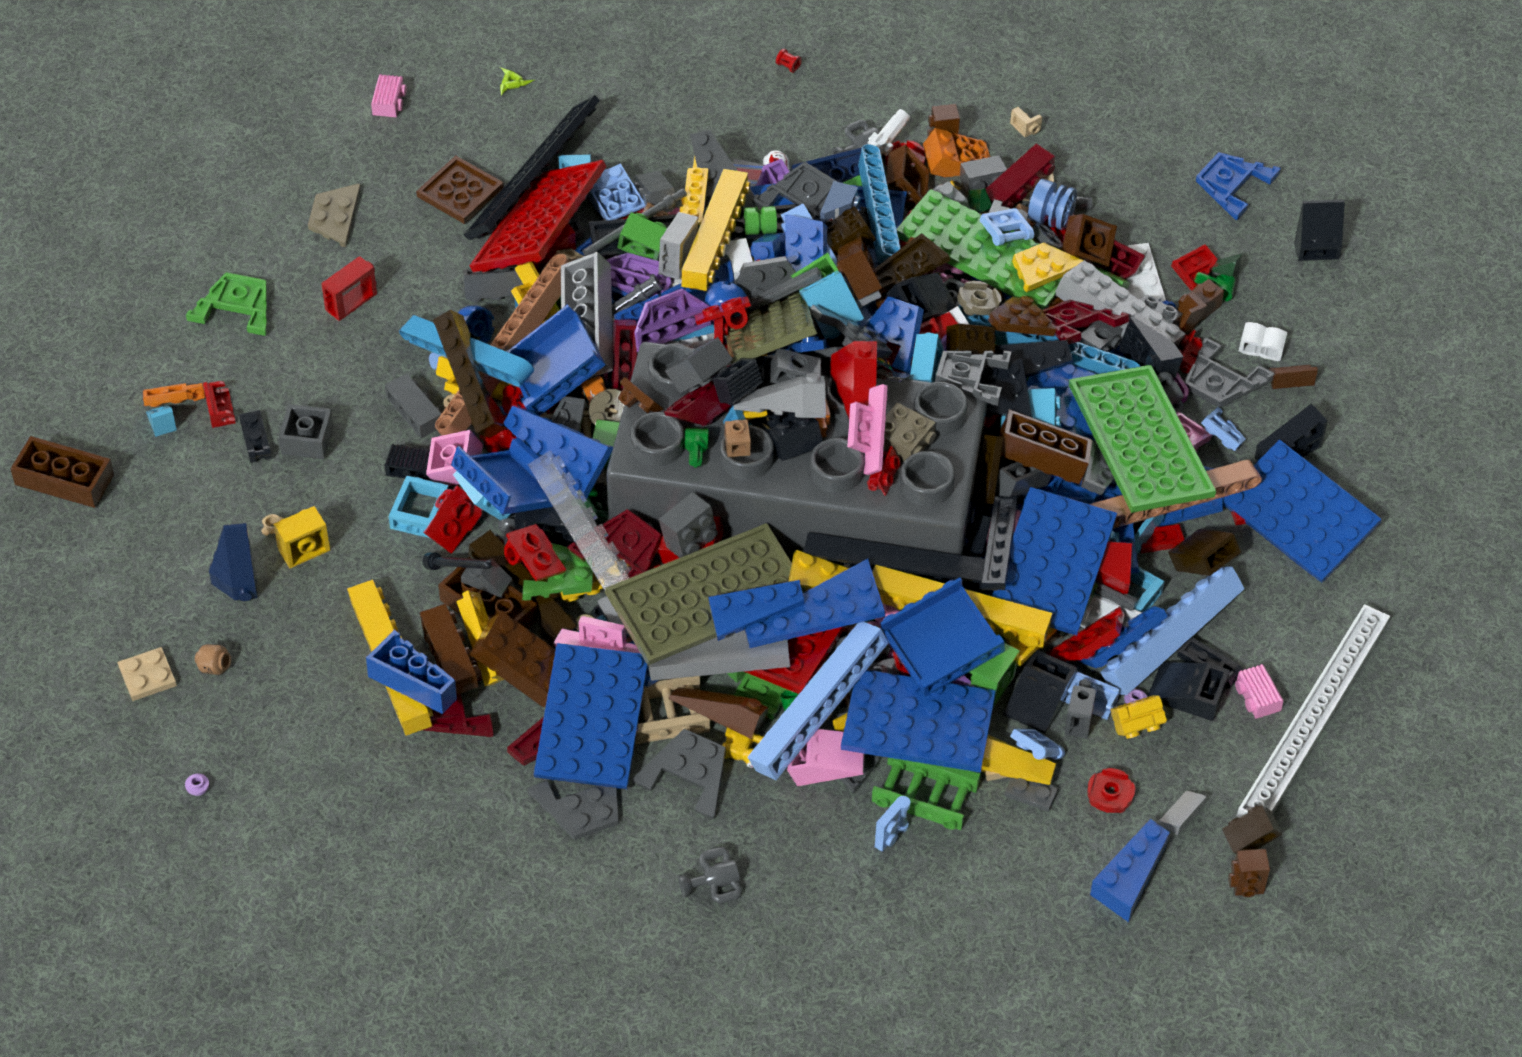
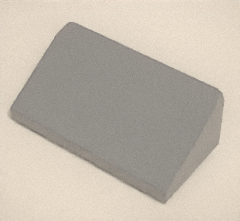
(1183, 811)

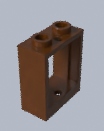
(918, 175)

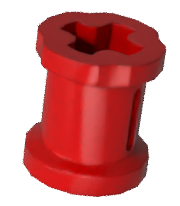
(788, 60)

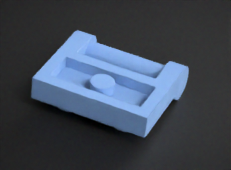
(1005, 221)
(1038, 743)
(892, 823)

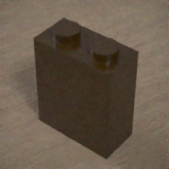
(1204, 552)

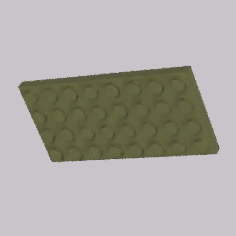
(771, 328)
(670, 605)

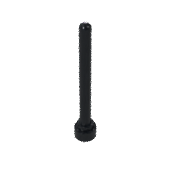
(434, 561)

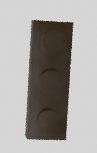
(987, 469)

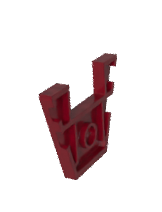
(1075, 314)
(633, 539)
(454, 719)

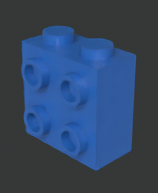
(769, 247)

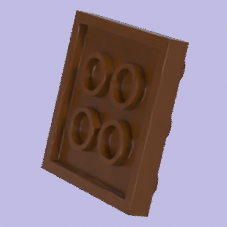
(460, 189)

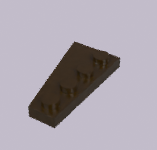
(910, 261)

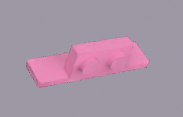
(868, 428)
(597, 634)

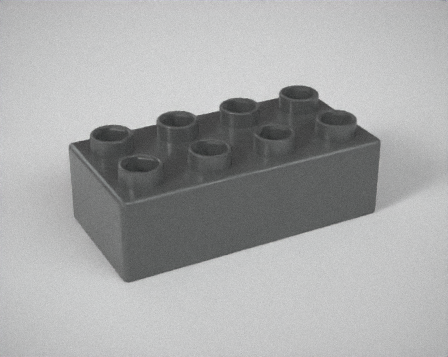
(809, 492)

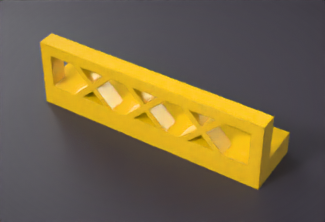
(475, 620)

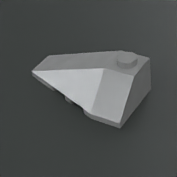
(800, 395)

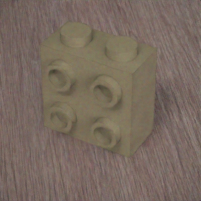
(907, 431)

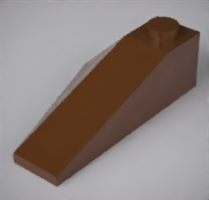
(732, 711)

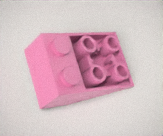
(824, 760)

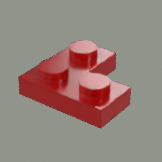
(1162, 538)

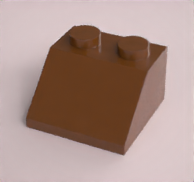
(1089, 239)

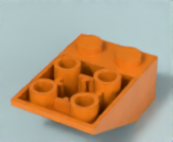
(948, 150)

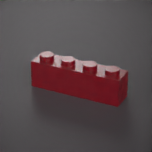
(1022, 176)
(623, 352)

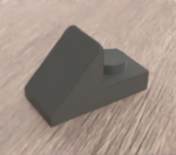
(489, 580)

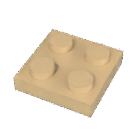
(146, 674)

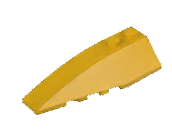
(1015, 762)

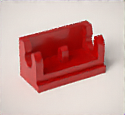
(219, 404)

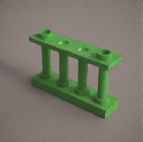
(950, 819)

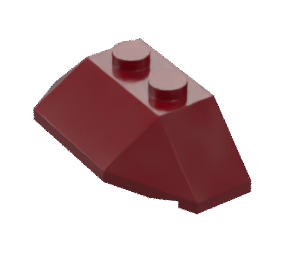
(1123, 260)
(698, 406)

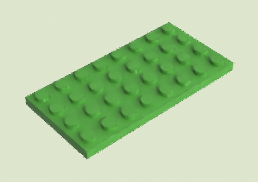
(971, 246)
(1141, 438)

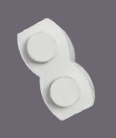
(1262, 341)

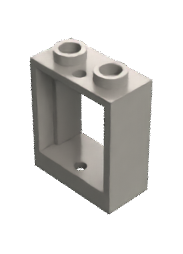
(677, 244)

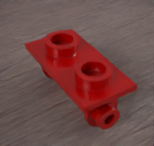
(1189, 345)
(884, 478)

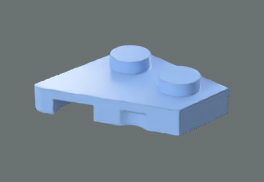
(1223, 430)

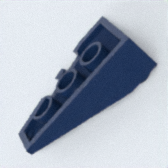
(837, 166)
(233, 564)

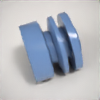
(1052, 204)

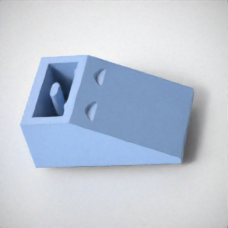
(615, 194)

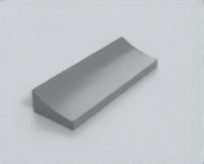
(722, 657)

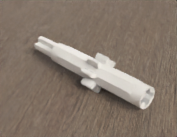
(889, 132)

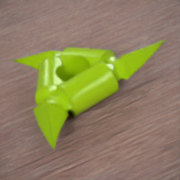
(510, 75)

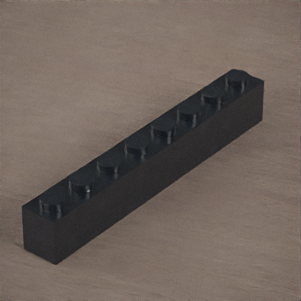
(917, 562)

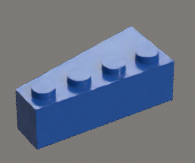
(410, 673)
(1129, 872)

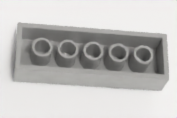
(1092, 287)
(588, 292)

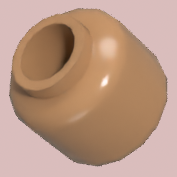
(213, 659)

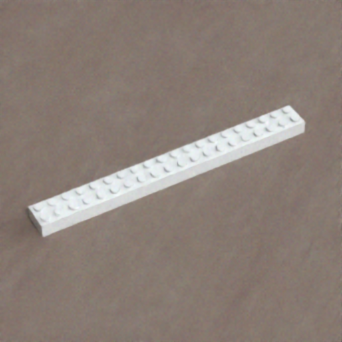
(1316, 711)

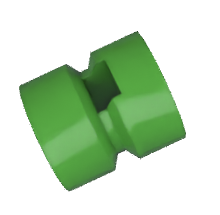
(760, 220)

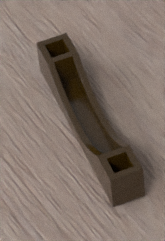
(479, 403)
(549, 610)

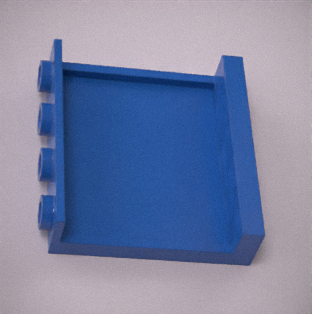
(561, 359)
(504, 477)
(941, 637)

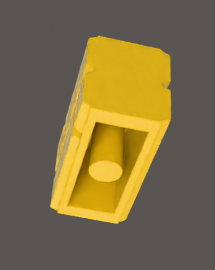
(1138, 715)

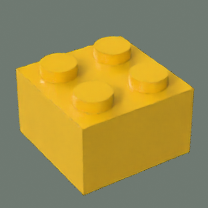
(301, 537)

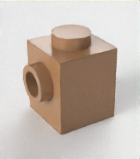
(737, 438)

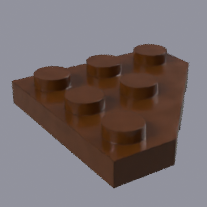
(1021, 316)

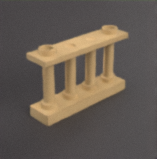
(670, 727)

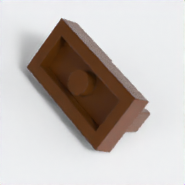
(632, 393)

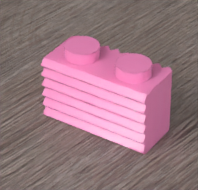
(388, 96)
(1259, 691)

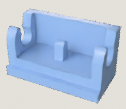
(1105, 697)

